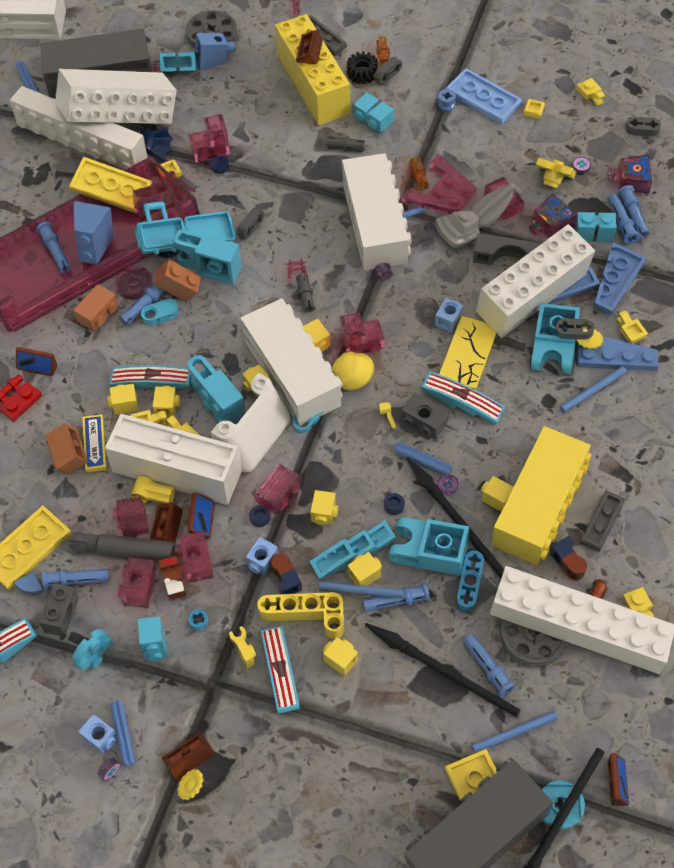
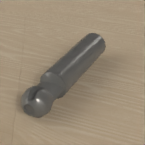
(122, 546)

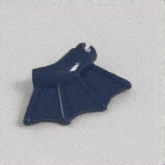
(157, 141)

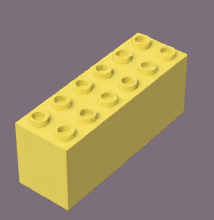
(320, 84)
(541, 496)

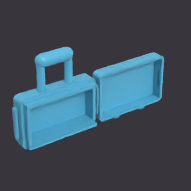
(159, 234)

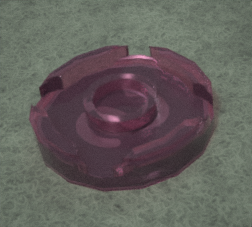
(133, 282)

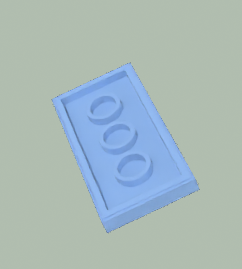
(484, 96)

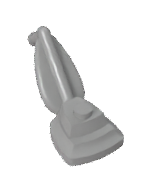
(463, 226)

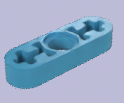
(470, 588)

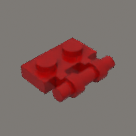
(20, 401)

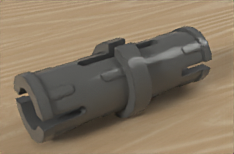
(346, 143)
(305, 293)

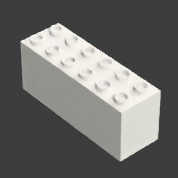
(32, 19)
(115, 96)
(376, 211)
(534, 280)
(291, 361)
(174, 458)

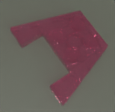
(450, 192)

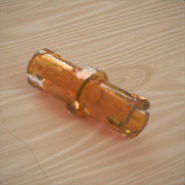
(383, 50)
(419, 173)

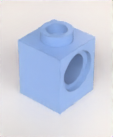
(449, 315)
(261, 548)
(94, 726)

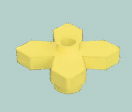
(554, 172)

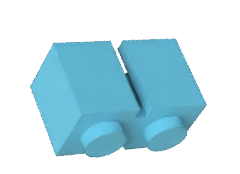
(170, 61)
(376, 117)
(587, 223)
(152, 638)

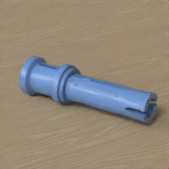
(631, 205)
(625, 225)
(51, 241)
(150, 295)
(77, 577)
(411, 596)
(494, 673)

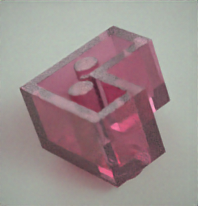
(212, 141)
(359, 335)

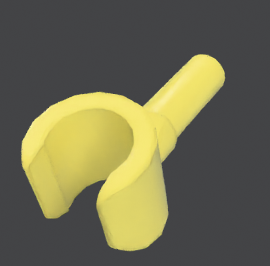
(385, 408)

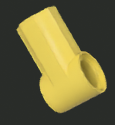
(152, 491)

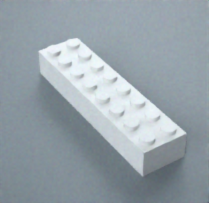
(98, 139)
(583, 620)

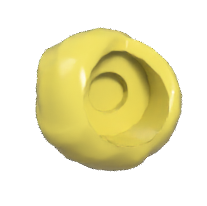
(353, 370)

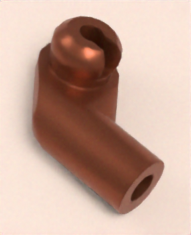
(599, 589)

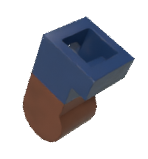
(568, 560)
(285, 571)

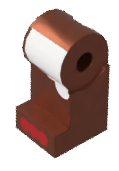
(172, 577)

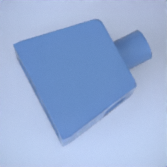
(212, 49)

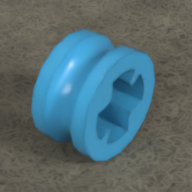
(197, 613)

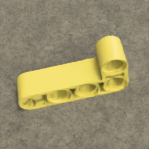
(300, 612)

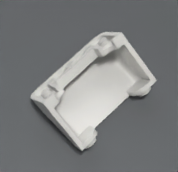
(258, 426)

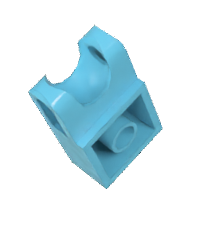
(209, 256)
(547, 343)
(216, 391)
(432, 545)

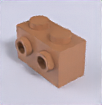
(177, 280)
(96, 308)
(66, 449)

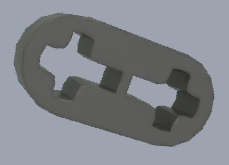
(388, 70)
(643, 126)
(250, 223)
(574, 329)

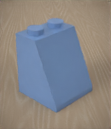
(92, 231)

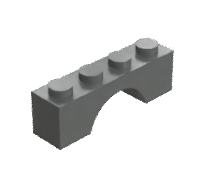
(490, 248)

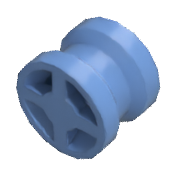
(446, 100)

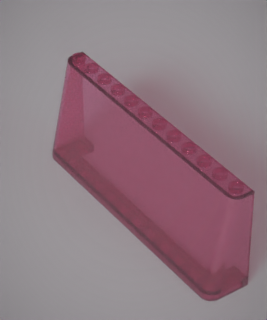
(30, 275)

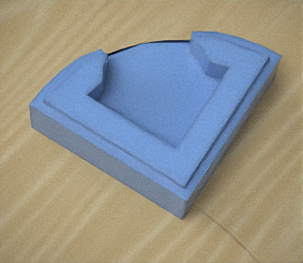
(29, 584)

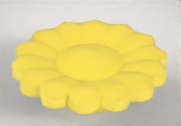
(593, 342)
(190, 784)

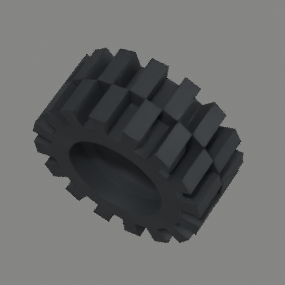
(360, 60)

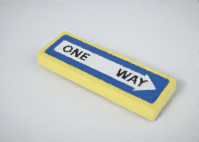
(94, 443)

